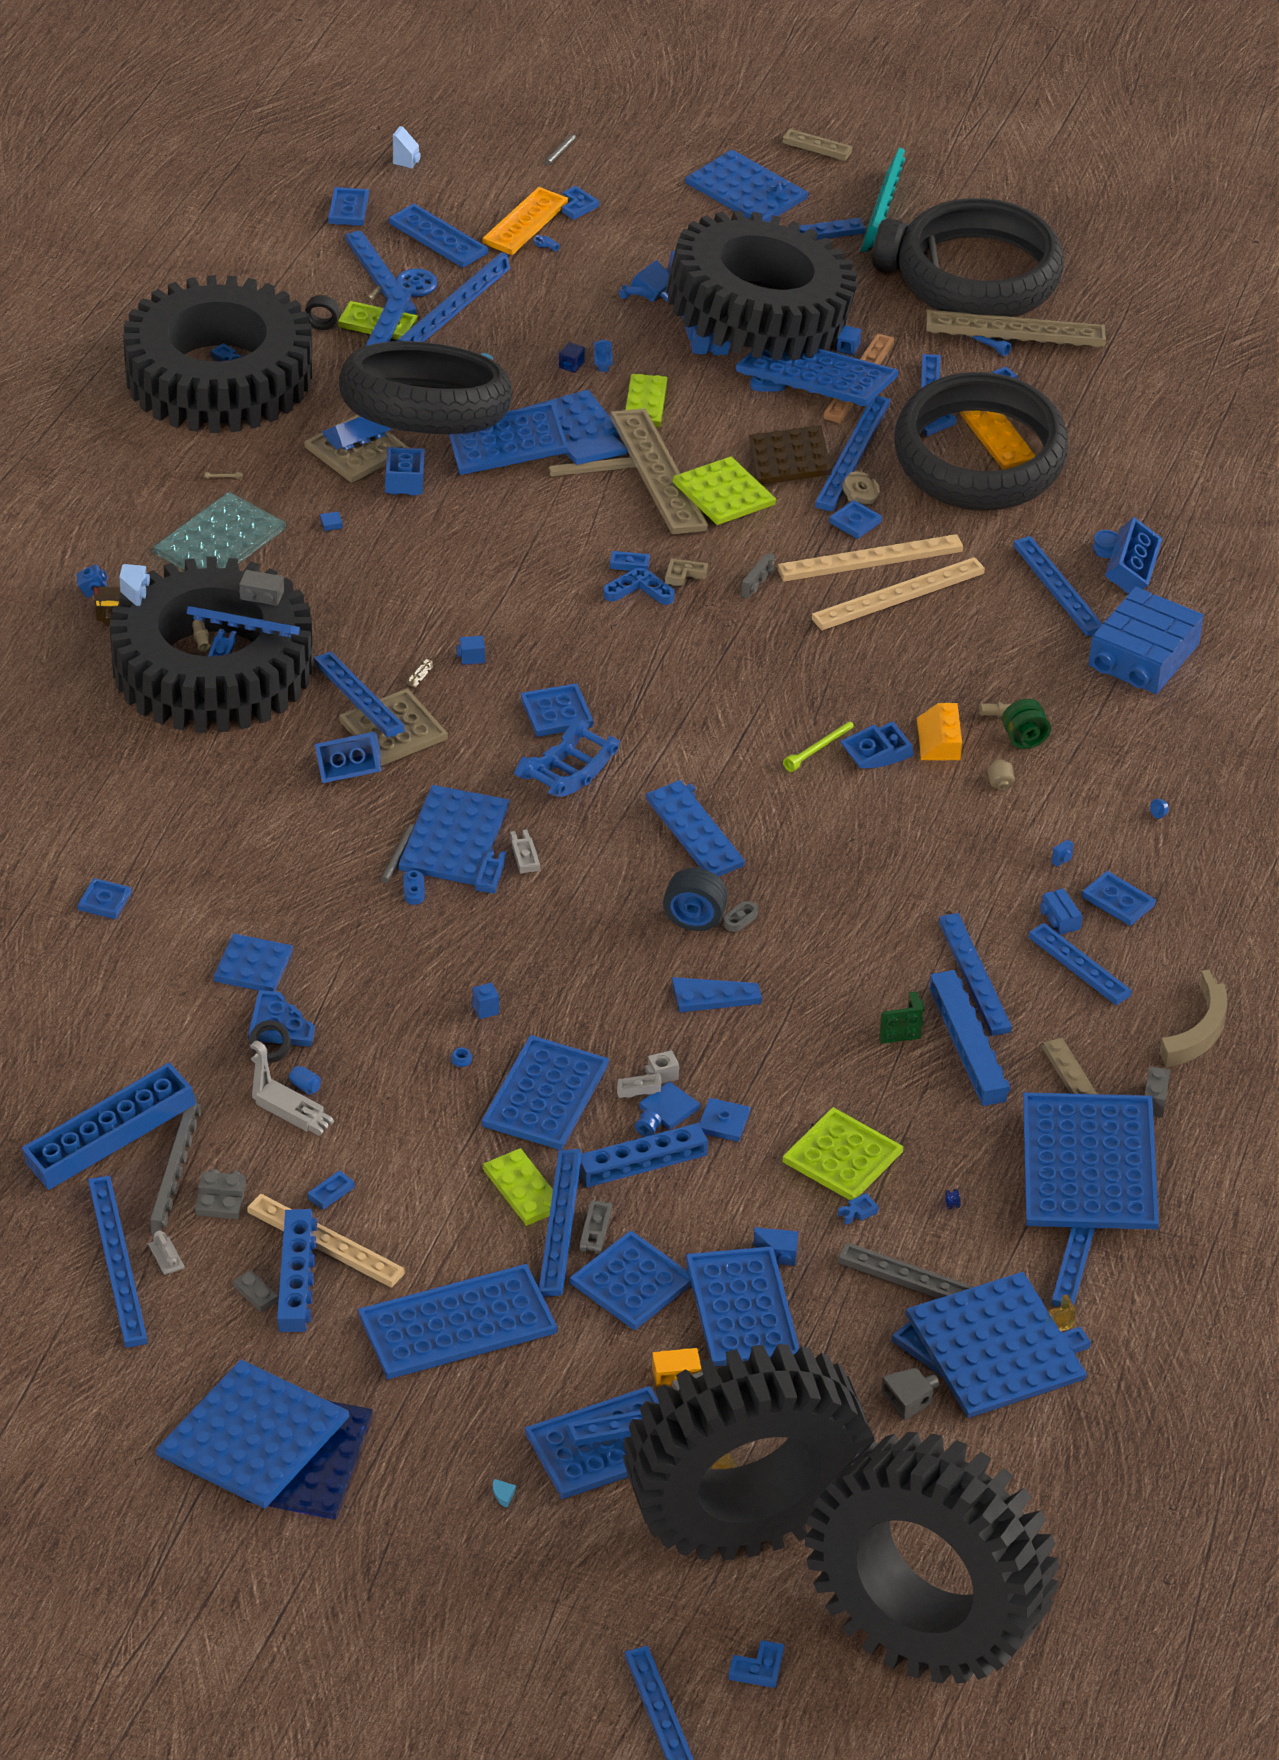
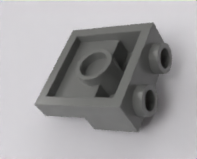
(220, 1194)

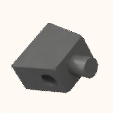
(909, 1391)

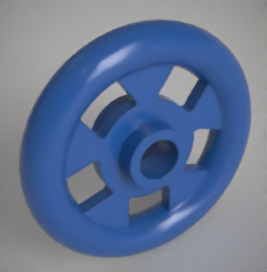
(417, 282)

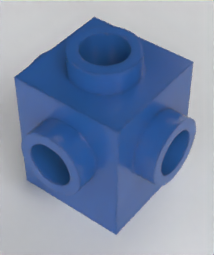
(91, 577)

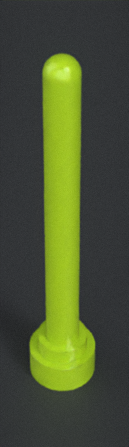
(793, 762)

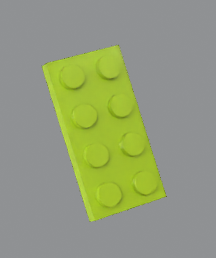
(365, 317)
(649, 394)
(521, 1185)

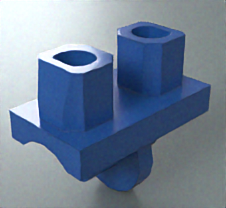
(603, 355)

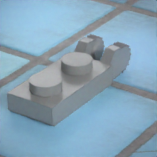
(524, 852)

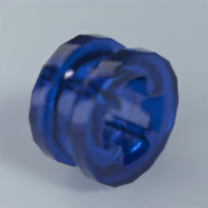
(952, 1199)

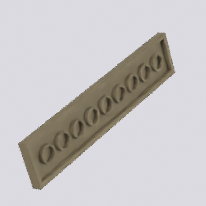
(1016, 328)
(657, 470)

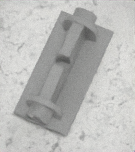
(165, 1253)

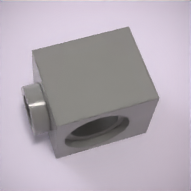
(665, 1064)

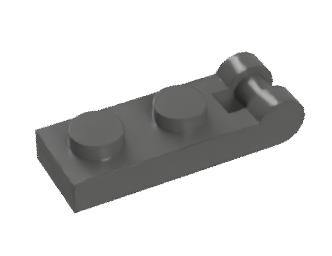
(758, 575)
(596, 1226)

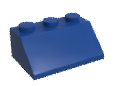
(354, 431)
(349, 757)

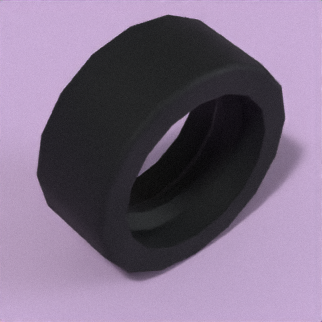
(325, 302)
(272, 1025)

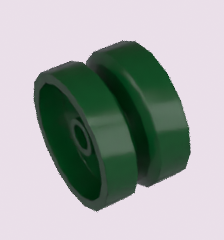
(1026, 723)

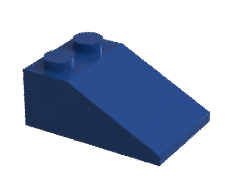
(404, 471)

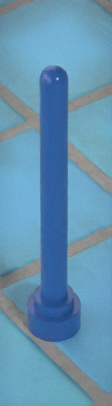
(1002, 347)

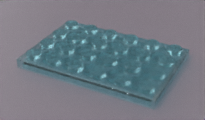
(222, 531)

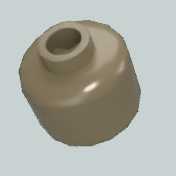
(1001, 774)

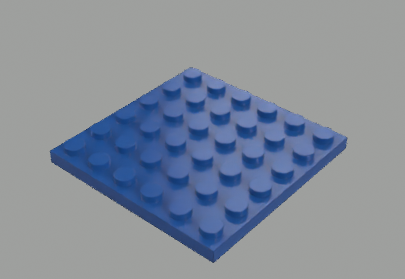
(995, 1344)
(252, 1433)

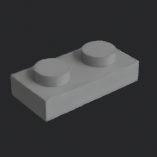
(639, 1085)

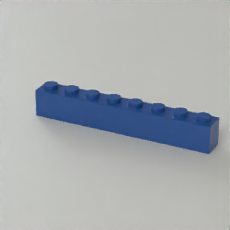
(969, 1038)

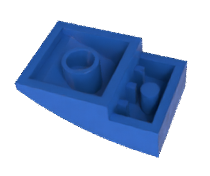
(878, 746)

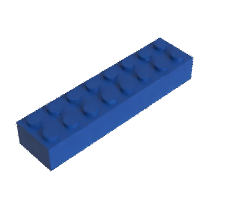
(108, 1126)

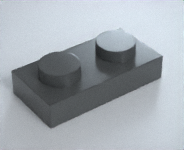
(255, 1291)

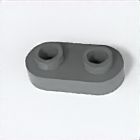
(740, 916)

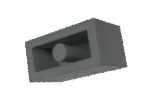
(261, 587)
(1157, 1088)

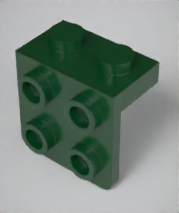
(903, 1023)

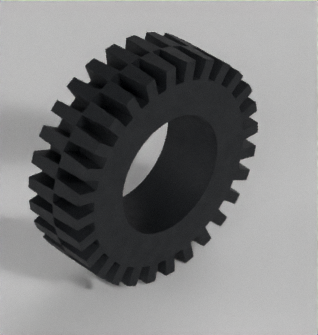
(711, 290)
(221, 390)
(209, 686)
(723, 1410)
(966, 1510)

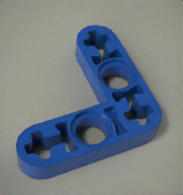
(641, 579)

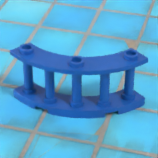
(561, 786)

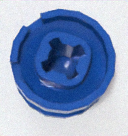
(1104, 543)

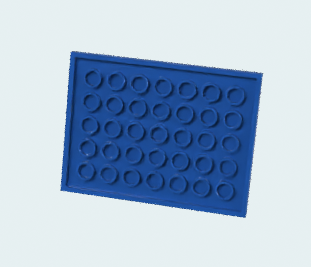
(1090, 1161)

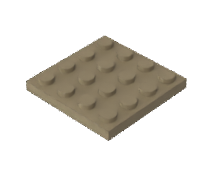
(357, 461)
(419, 724)

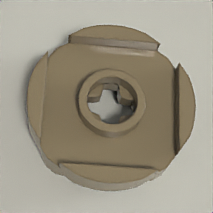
(868, 491)

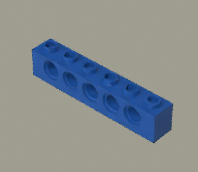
(643, 1155)
(295, 1270)

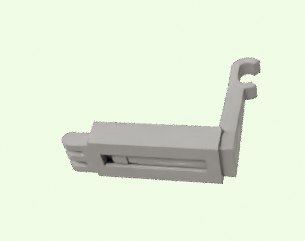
(284, 1101)

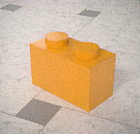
(670, 1363)

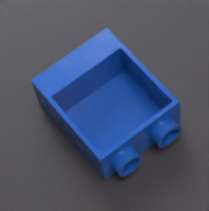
(1145, 640)

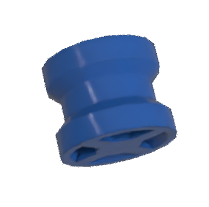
(648, 1123)

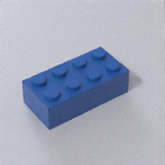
(1133, 556)

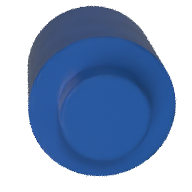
(305, 1080)

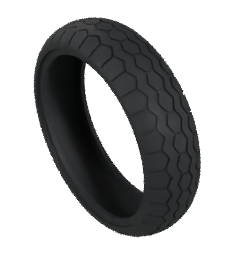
(981, 219)
(384, 377)
(981, 488)

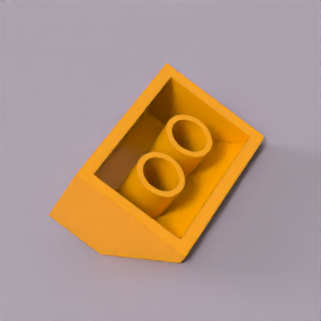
(940, 733)

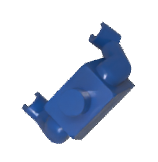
(648, 283)

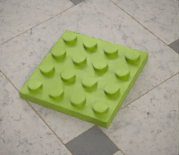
(724, 490)
(842, 1154)

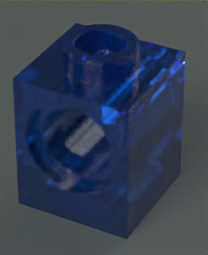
(571, 357)

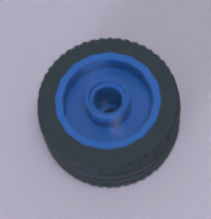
(695, 899)

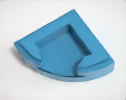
(503, 1492)

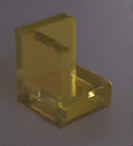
(1064, 1315)

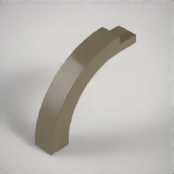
(1199, 1039)

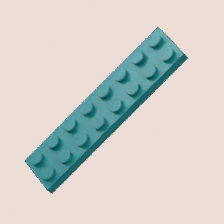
(884, 199)

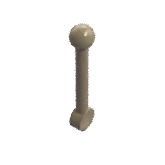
(238, 475)

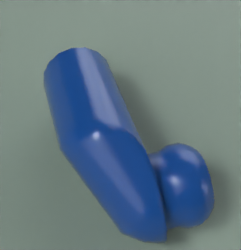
(546, 242)

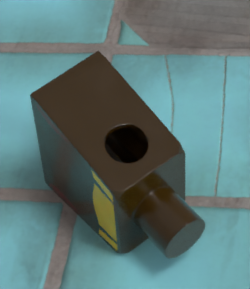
(105, 599)

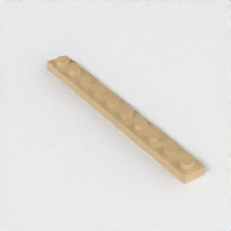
(870, 557)
(897, 593)

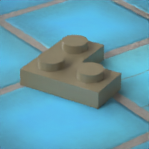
(680, 569)

